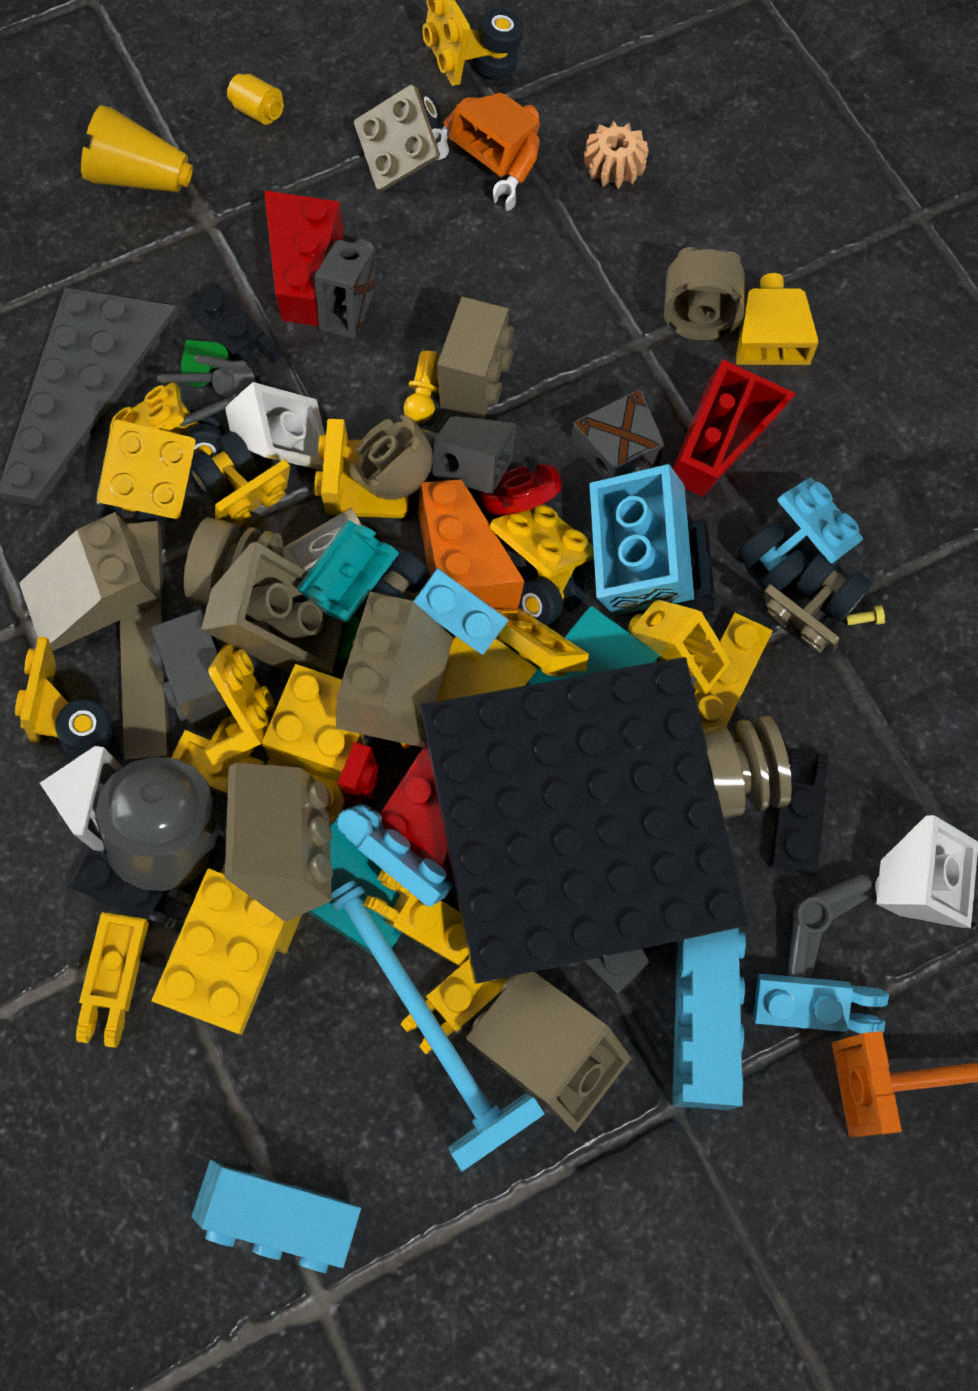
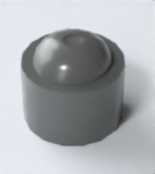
(157, 823)

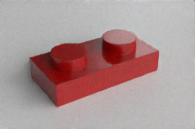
(359, 776)

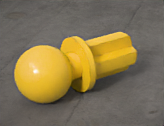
(420, 405)

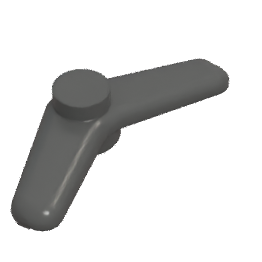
(815, 915)

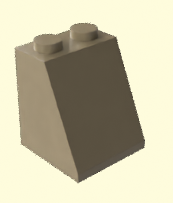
(550, 1047)

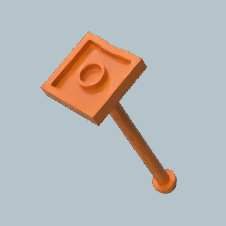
(869, 1087)

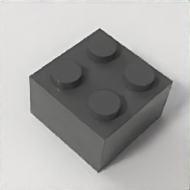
(184, 658)

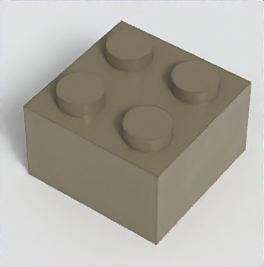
(475, 357)

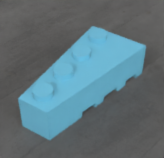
(709, 1022)

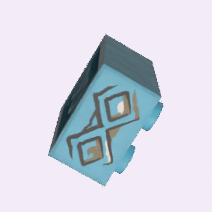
(641, 540)

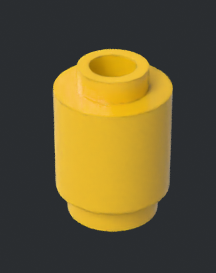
(255, 98)

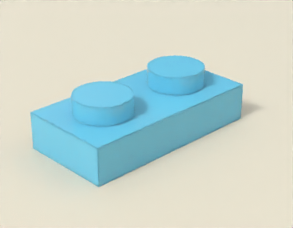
(460, 611)

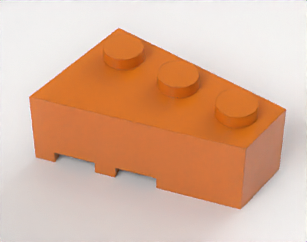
(464, 546)

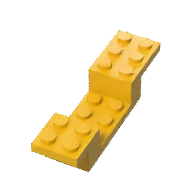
(227, 933)

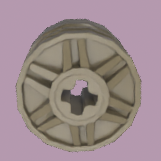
(214, 550)
(749, 765)

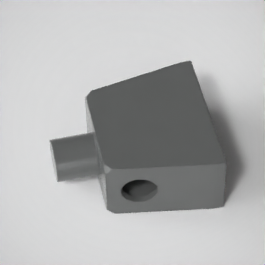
(473, 451)

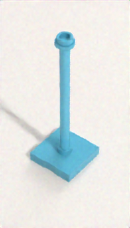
(491, 1124)

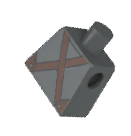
(349, 270)
(619, 437)

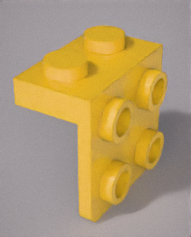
(337, 486)
(248, 702)

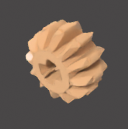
(616, 154)

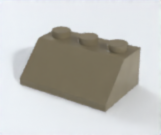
(266, 615)
(392, 671)
(278, 838)

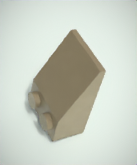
(88, 582)

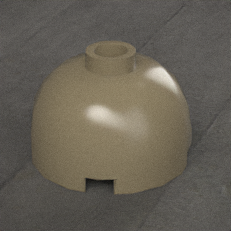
(393, 459)

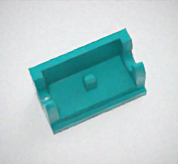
(347, 571)

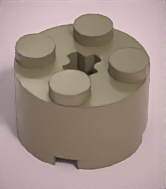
(704, 293)

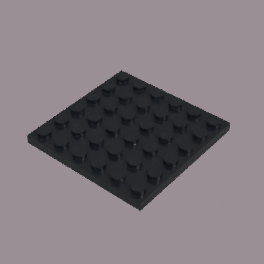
(581, 818)

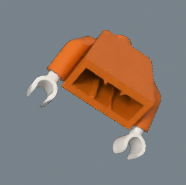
(497, 135)

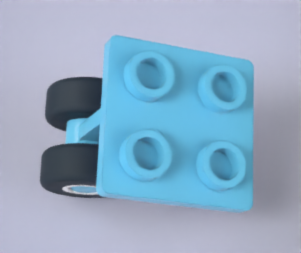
(818, 518)

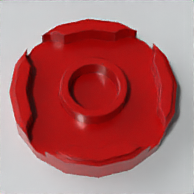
(522, 490)

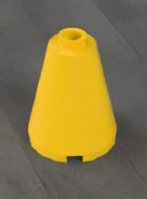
(131, 155)

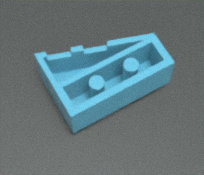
(275, 1217)

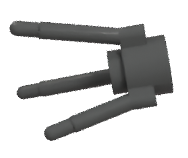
(228, 380)

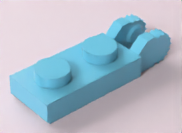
(393, 854)
(816, 1004)

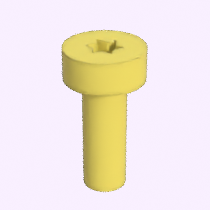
(876, 615)

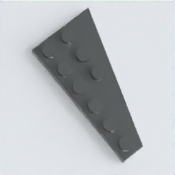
(79, 379)

